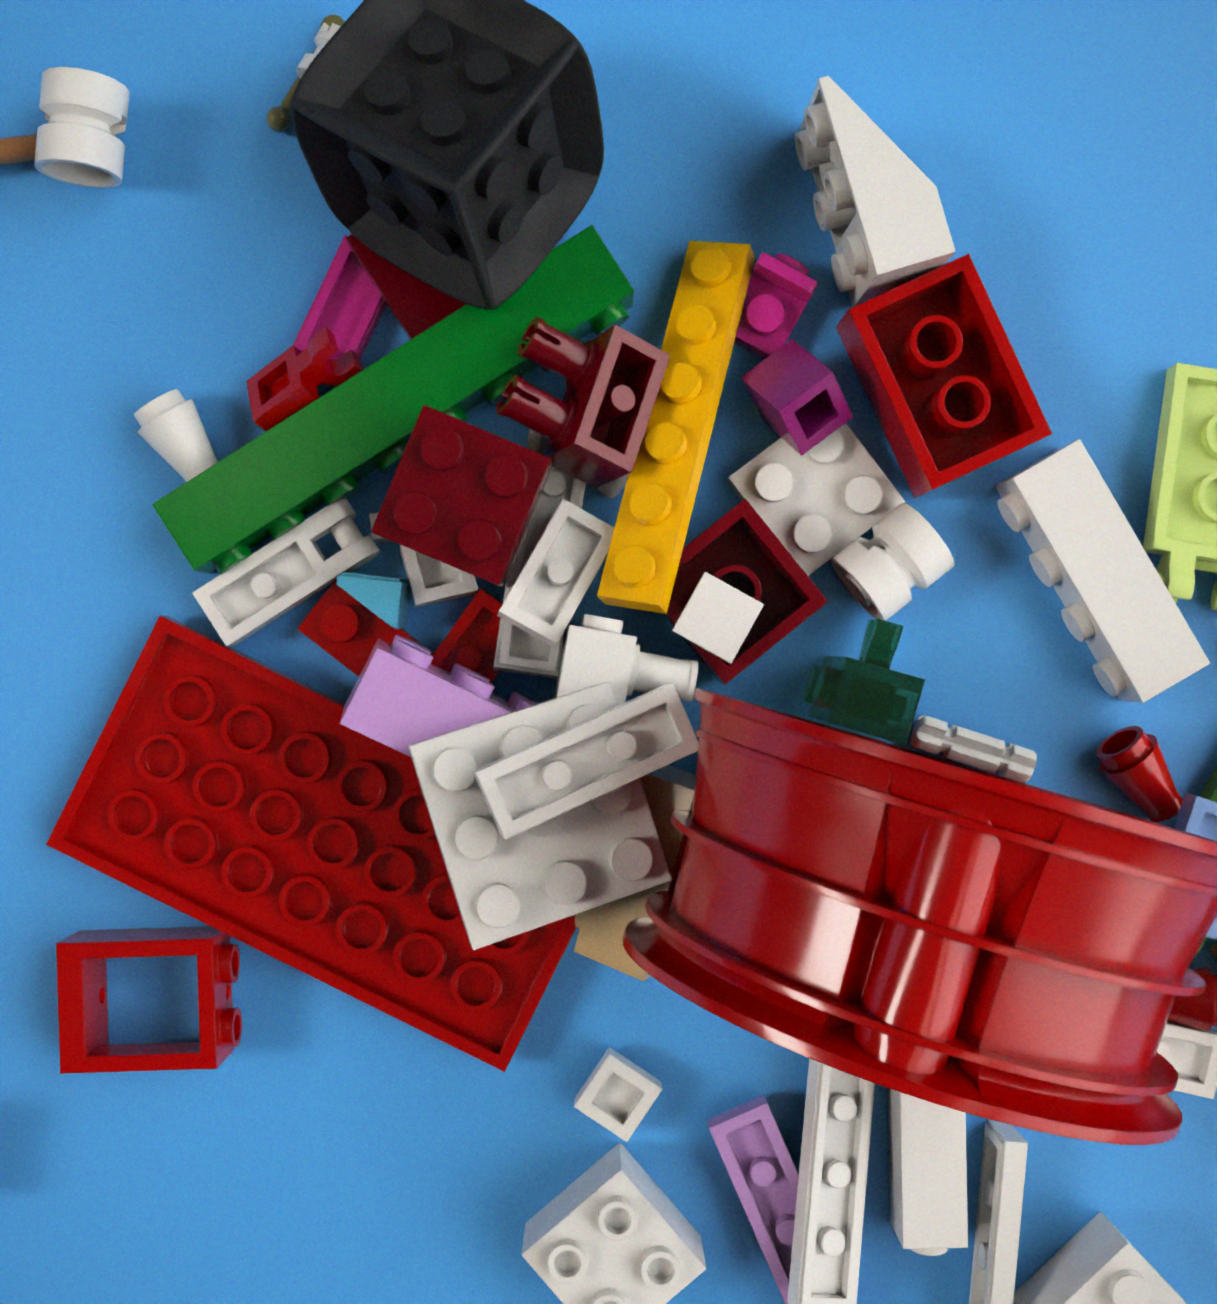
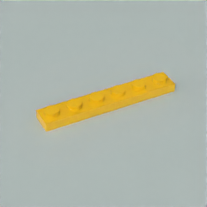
(673, 451)

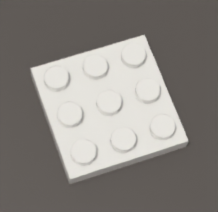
(553, 868)

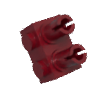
(605, 404)

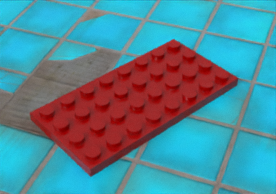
(295, 838)

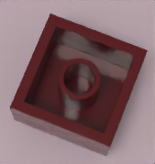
(462, 495)
(754, 561)

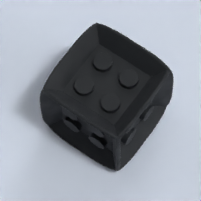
(453, 138)

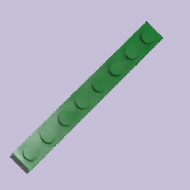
(371, 416)

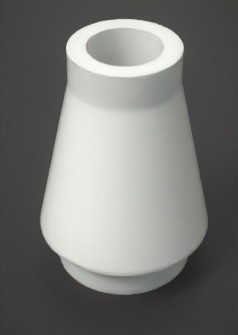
(176, 433)

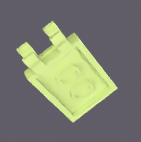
(1184, 481)

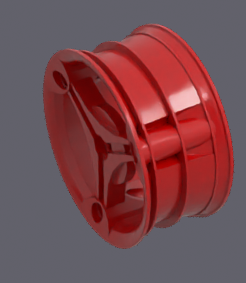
(932, 925)

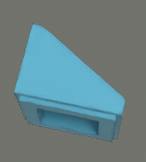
(380, 594)

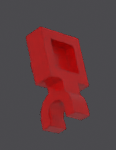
(293, 379)

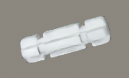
(973, 748)

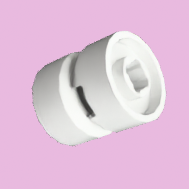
(83, 119)
(899, 556)

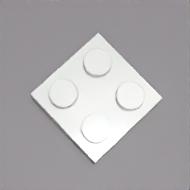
(818, 498)

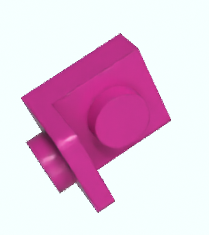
(773, 303)

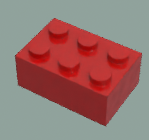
(942, 376)

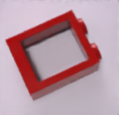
(84, 1000)

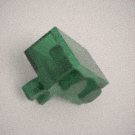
(865, 690)

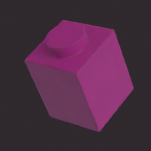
(797, 396)

